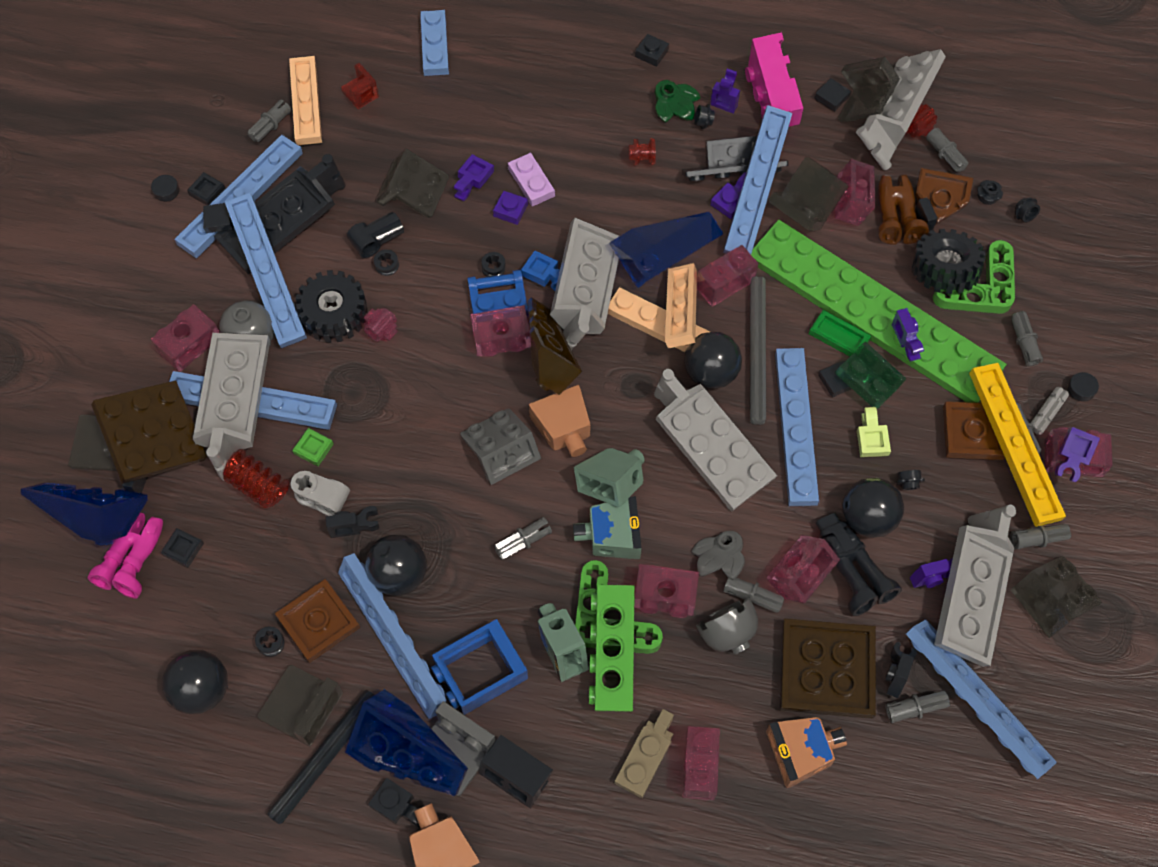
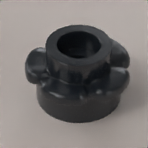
(704, 116)
(989, 197)
(1027, 209)
(910, 479)

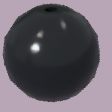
(713, 360)
(873, 507)
(396, 565)
(195, 681)

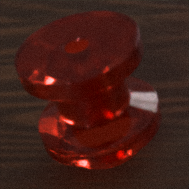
(642, 151)

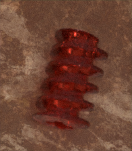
(255, 480)

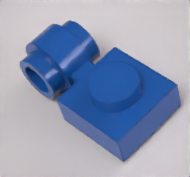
(541, 269)

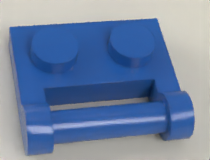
(499, 299)

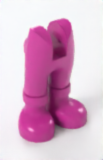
(142, 545)

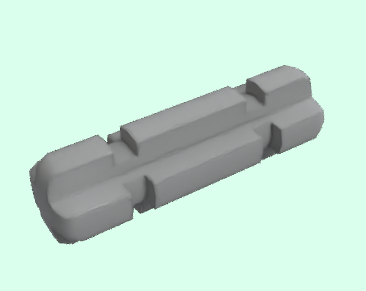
(1049, 410)

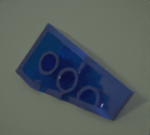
(659, 246)
(89, 511)
(399, 741)

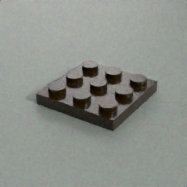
(148, 431)
(828, 668)

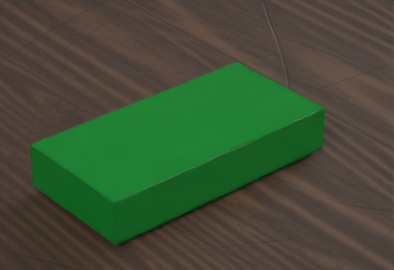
(838, 333)

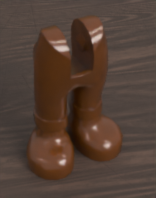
(902, 196)

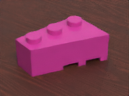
(771, 79)

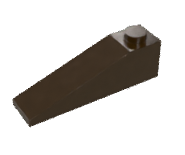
(550, 351)

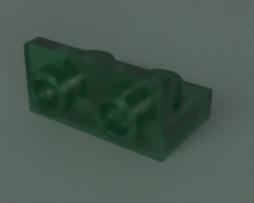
(870, 375)

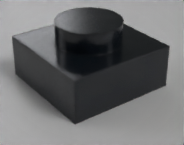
(652, 50)

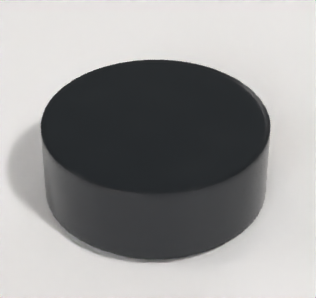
(165, 188)
(1083, 386)

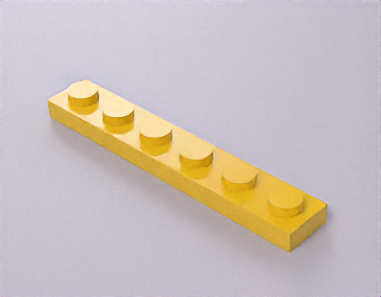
(1017, 445)

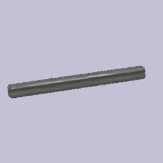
(757, 350)

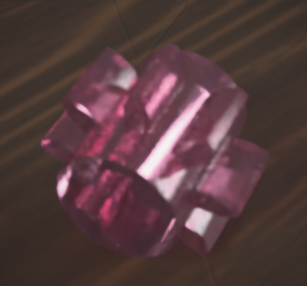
(380, 324)

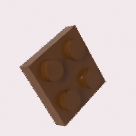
(969, 432)
(317, 620)

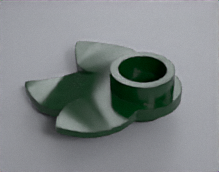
(676, 103)

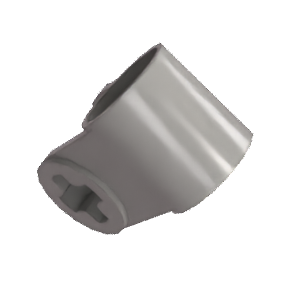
(324, 495)

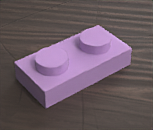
(531, 179)

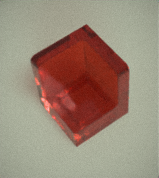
(361, 89)

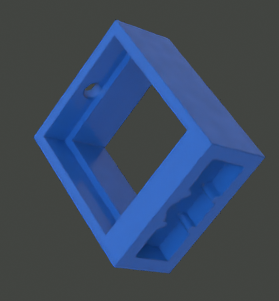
(469, 643)

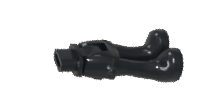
(848, 549)

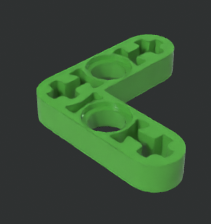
(987, 292)
(586, 617)

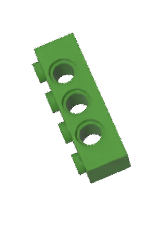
(620, 599)

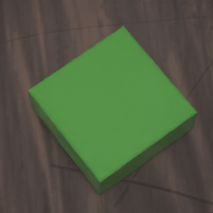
(313, 447)

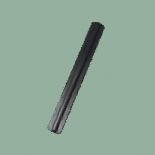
(317, 763)

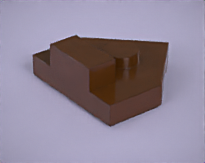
(945, 191)

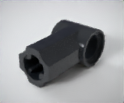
(370, 237)

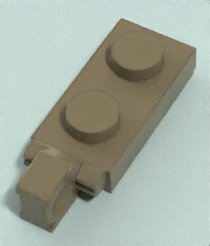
(646, 756)

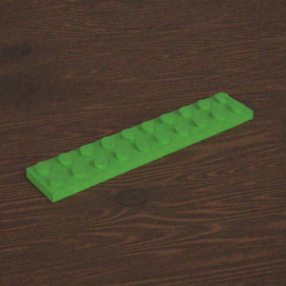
(869, 307)

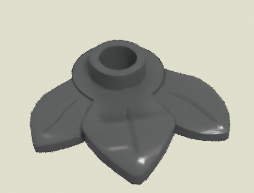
(715, 555)

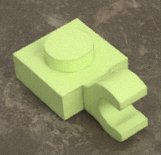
(872, 438)

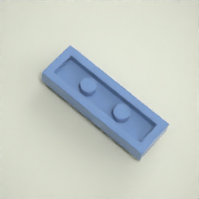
(434, 43)

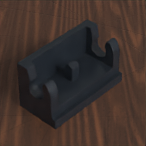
(515, 771)

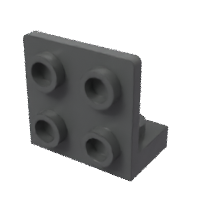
(501, 445)
(464, 738)

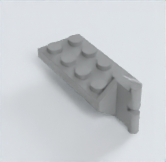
(886, 130)
(584, 281)
(231, 395)
(711, 441)
(977, 586)

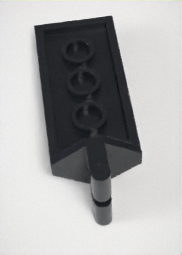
(290, 207)

